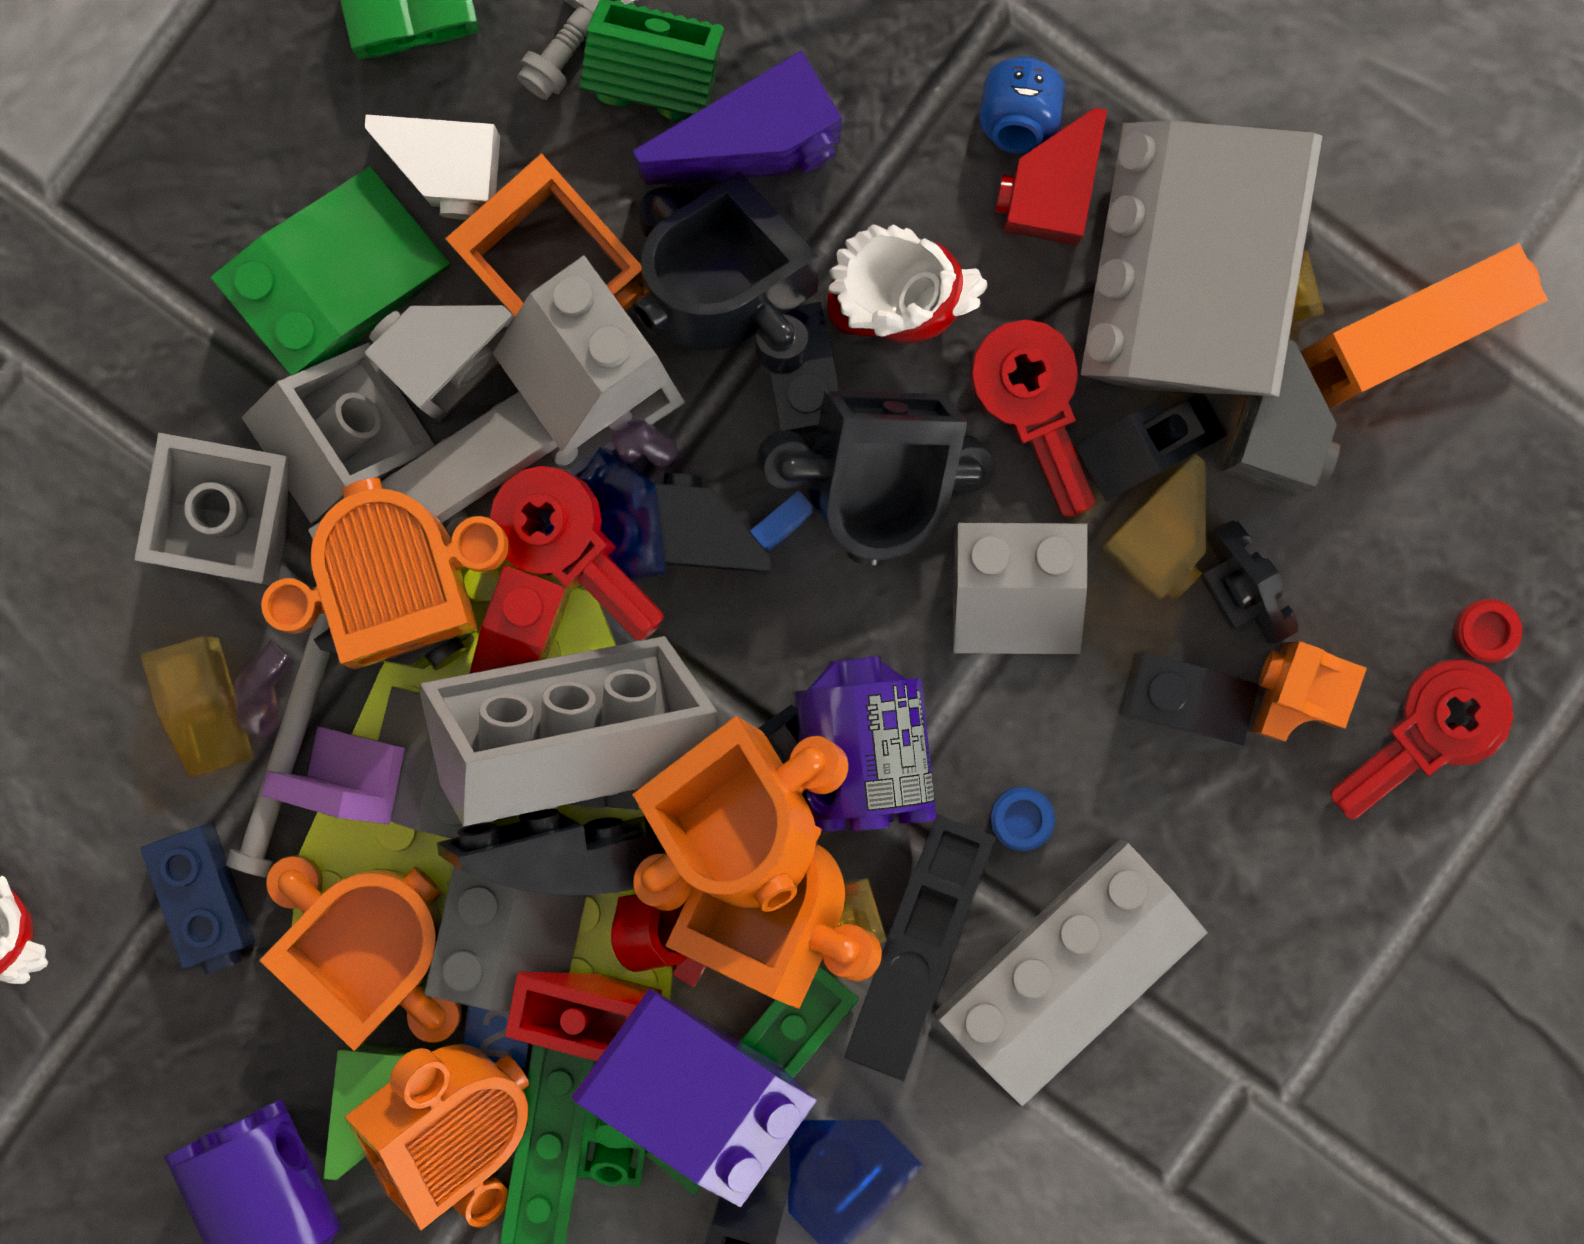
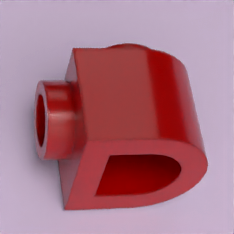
(641, 935)

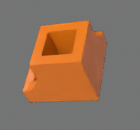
(1305, 687)

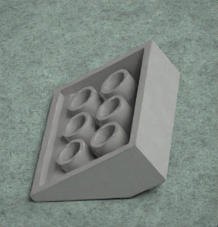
(1201, 258)

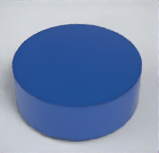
(1022, 818)

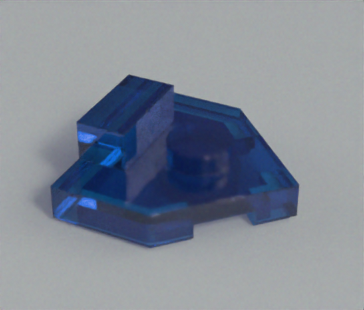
(627, 514)
(846, 1176)

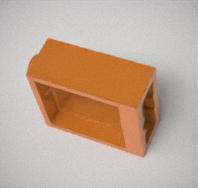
(513, 205)

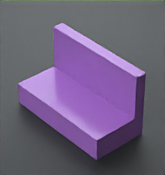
(345, 778)

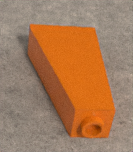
(1424, 325)

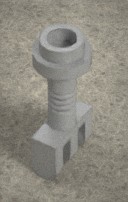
(543, 73)

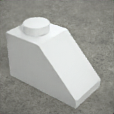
(444, 160)

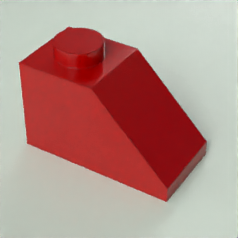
(1054, 183)
(519, 621)
(571, 1010)

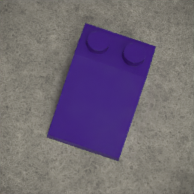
(755, 130)
(695, 1097)

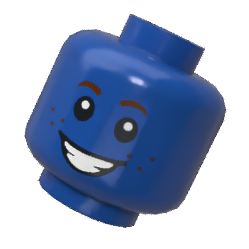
(1021, 104)

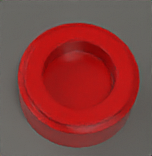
(1488, 630)

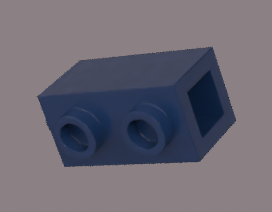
(199, 898)

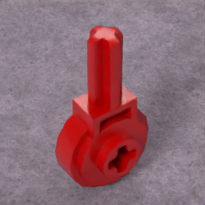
(1042, 410)
(575, 548)
(1425, 738)

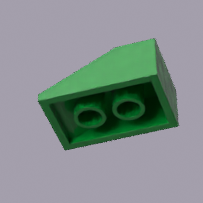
(331, 272)

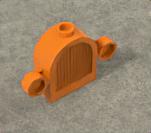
(386, 576)
(735, 819)
(781, 947)
(360, 949)
(444, 1132)

